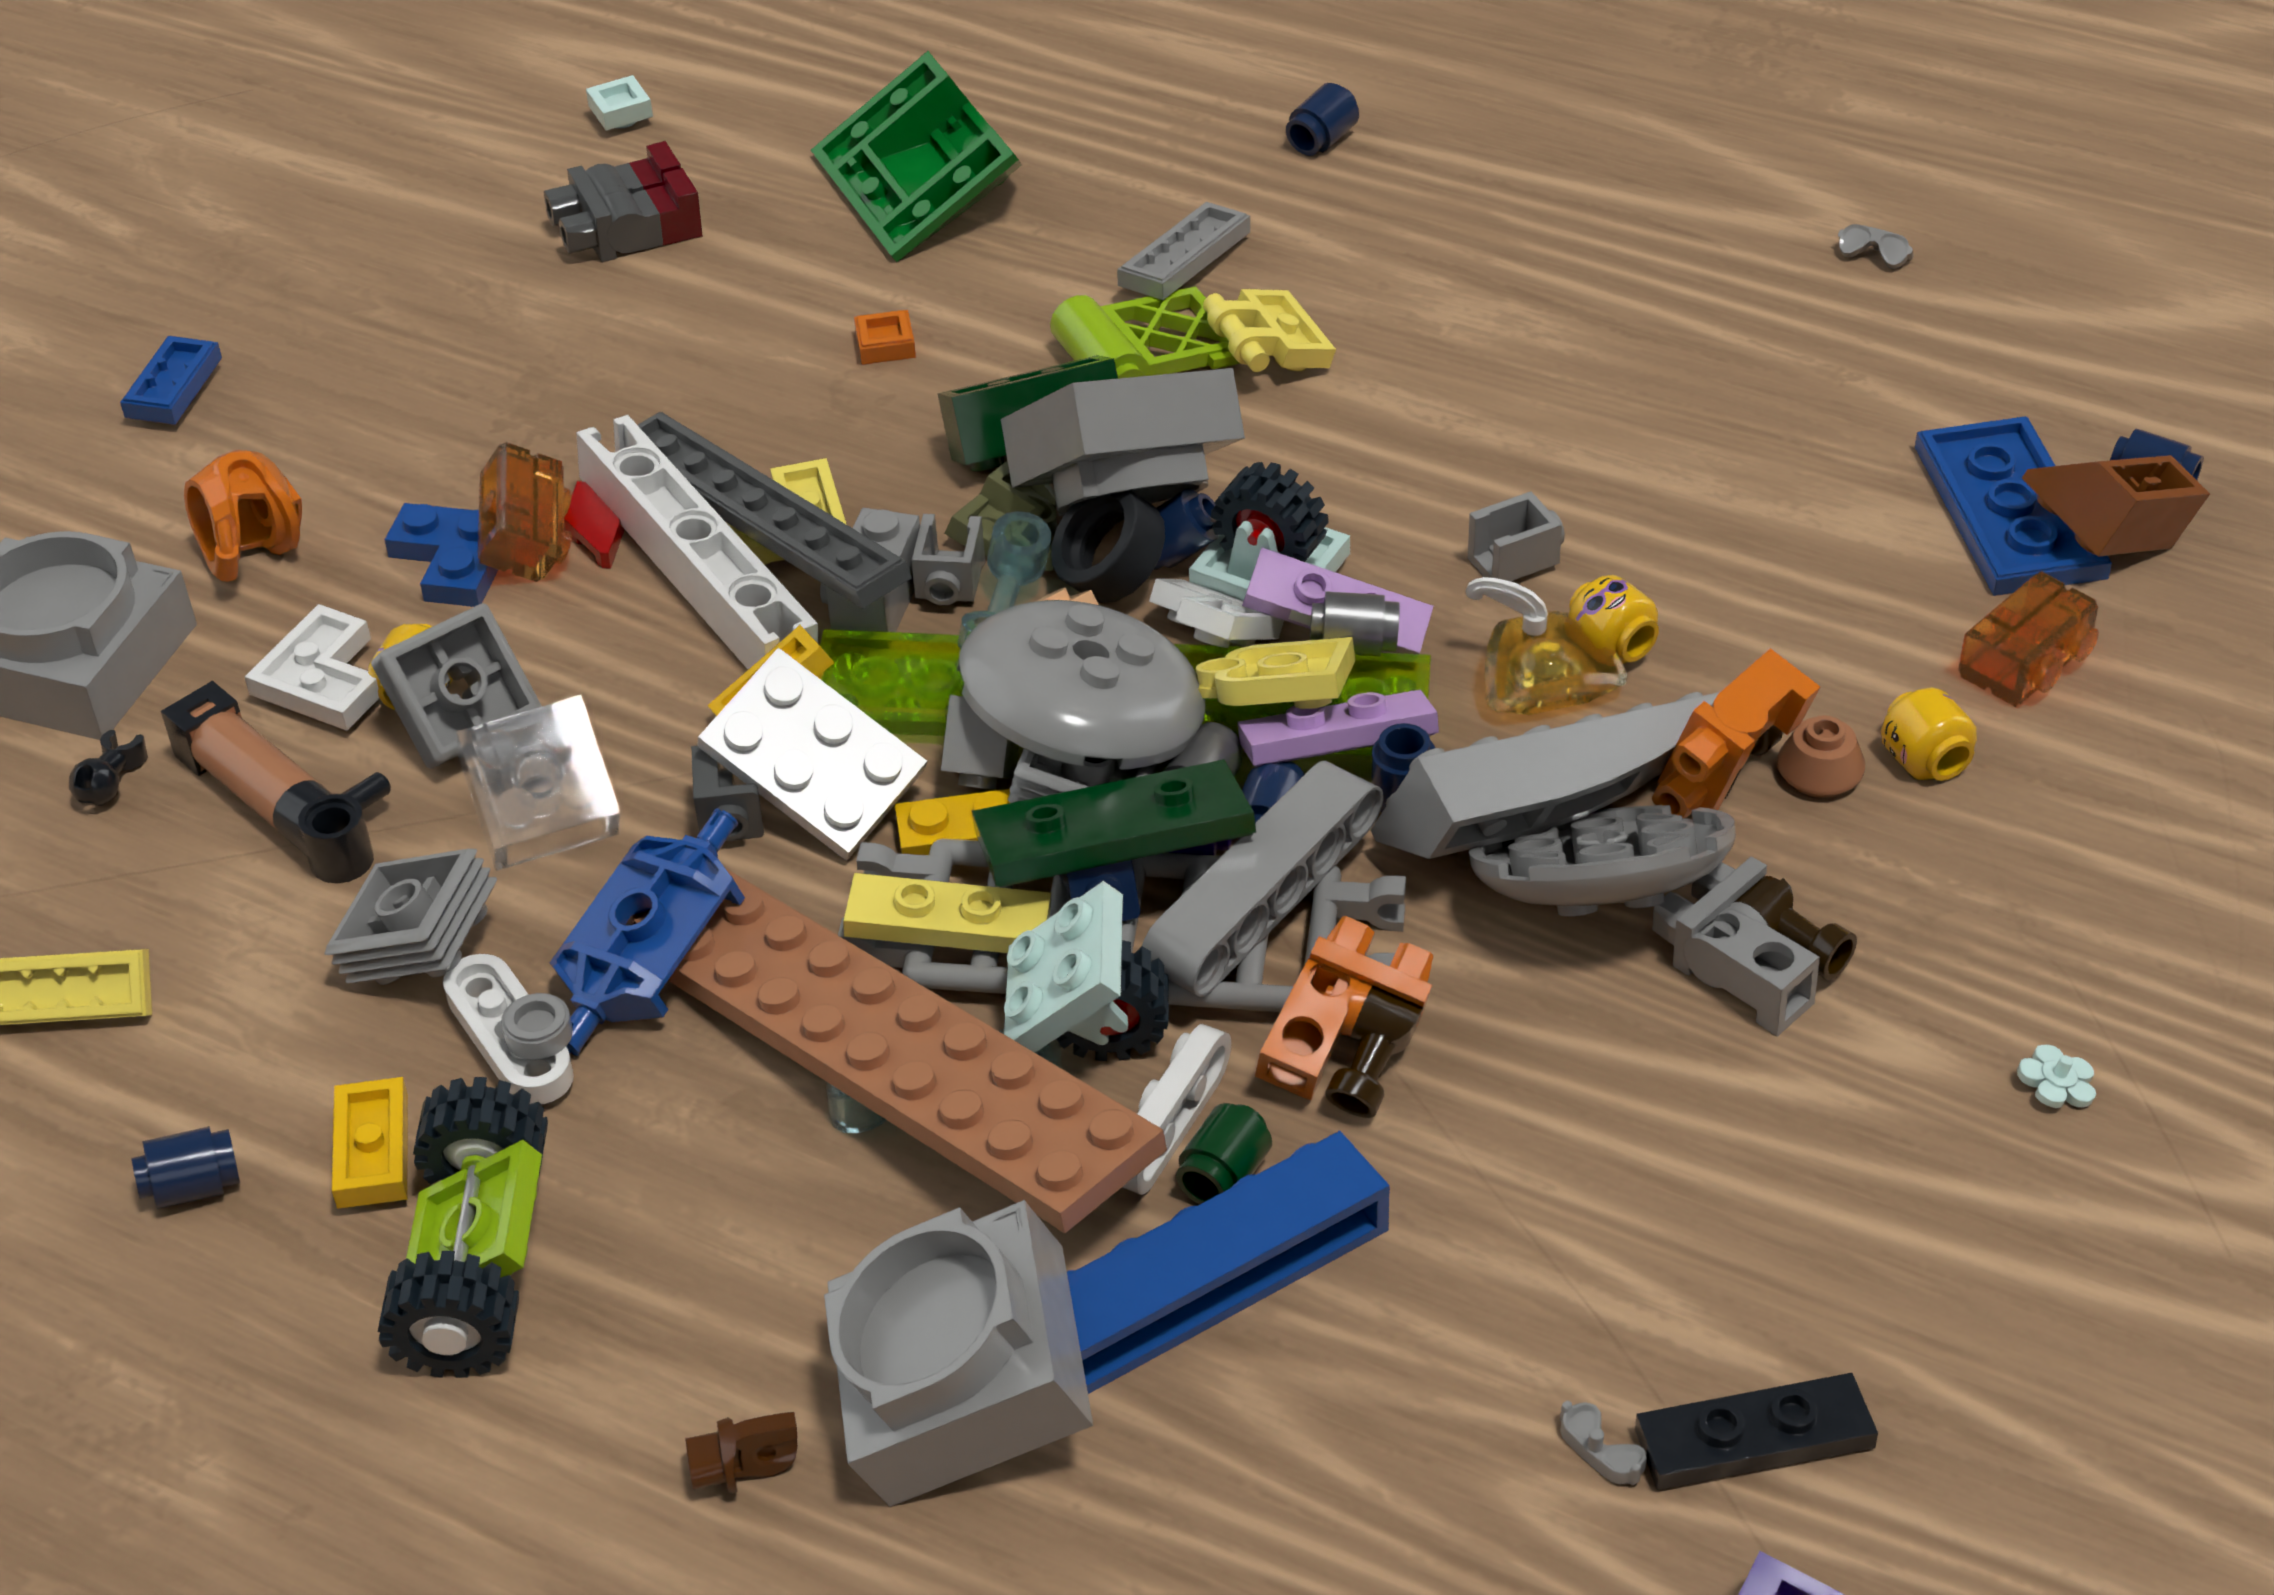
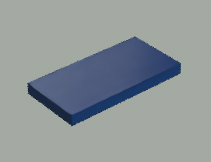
(1996, 512)

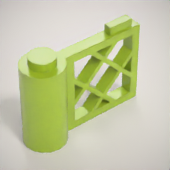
(1094, 330)

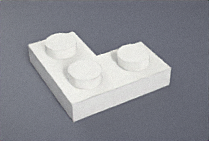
(1213, 614)
(312, 673)

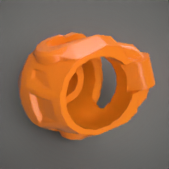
(240, 506)

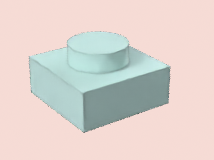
(619, 103)

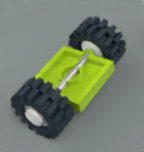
(469, 1232)

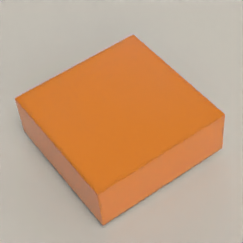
(884, 337)

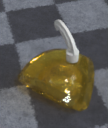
(1541, 657)

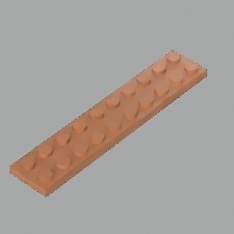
(916, 1058)

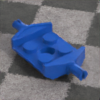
(622, 968)

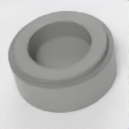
(537, 1026)

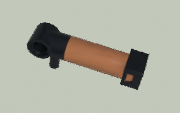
(325, 826)

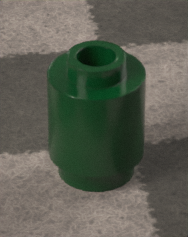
(1223, 1151)

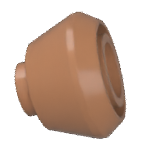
(1822, 757)

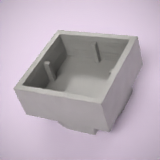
(1124, 435)
(83, 629)
(955, 1350)

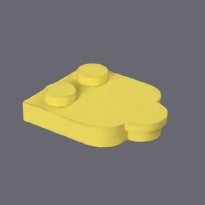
(1294, 672)

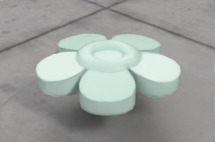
(2058, 1077)

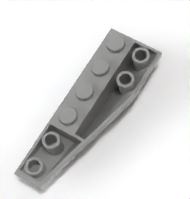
(1529, 779)

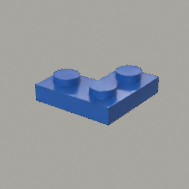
(450, 543)

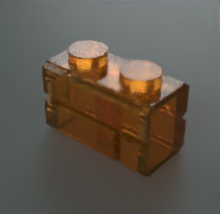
(523, 512)
(2029, 639)

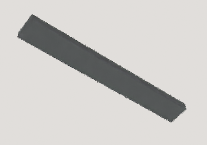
(780, 518)

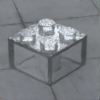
(538, 782)

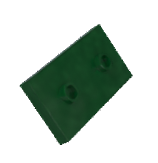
(1112, 823)

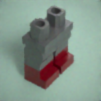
(626, 205)

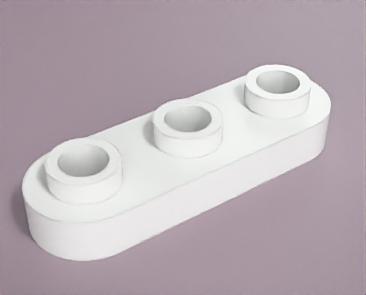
(478, 996)
(1182, 1093)

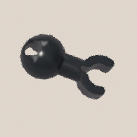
(98, 778)

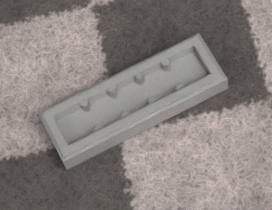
(1184, 250)

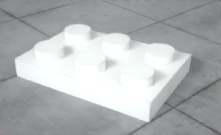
(812, 753)

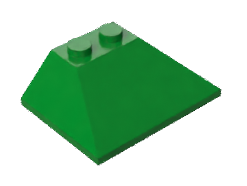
(915, 157)

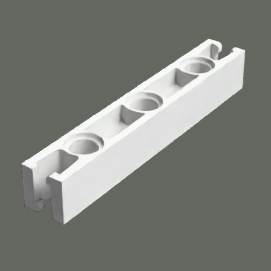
(690, 542)

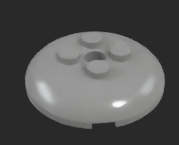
(1081, 684)
(1607, 858)

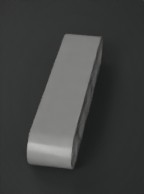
(1263, 877)

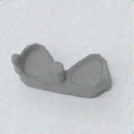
(1892, 246)
(1584, 1435)

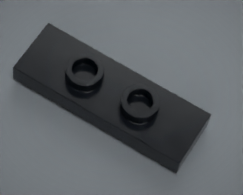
(1755, 1431)

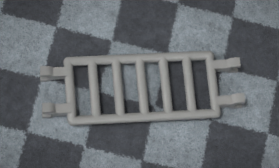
(1377, 902)

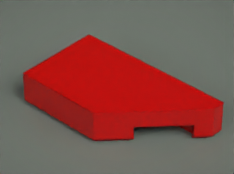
(593, 524)

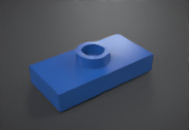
(171, 380)

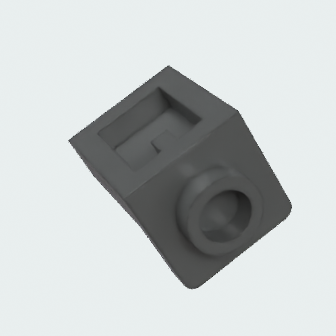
(717, 789)

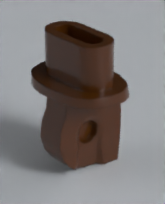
(742, 1449)

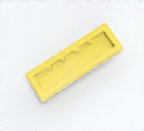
(941, 912)
(75, 987)

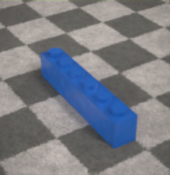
(1224, 1256)

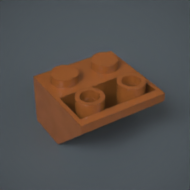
(2120, 502)

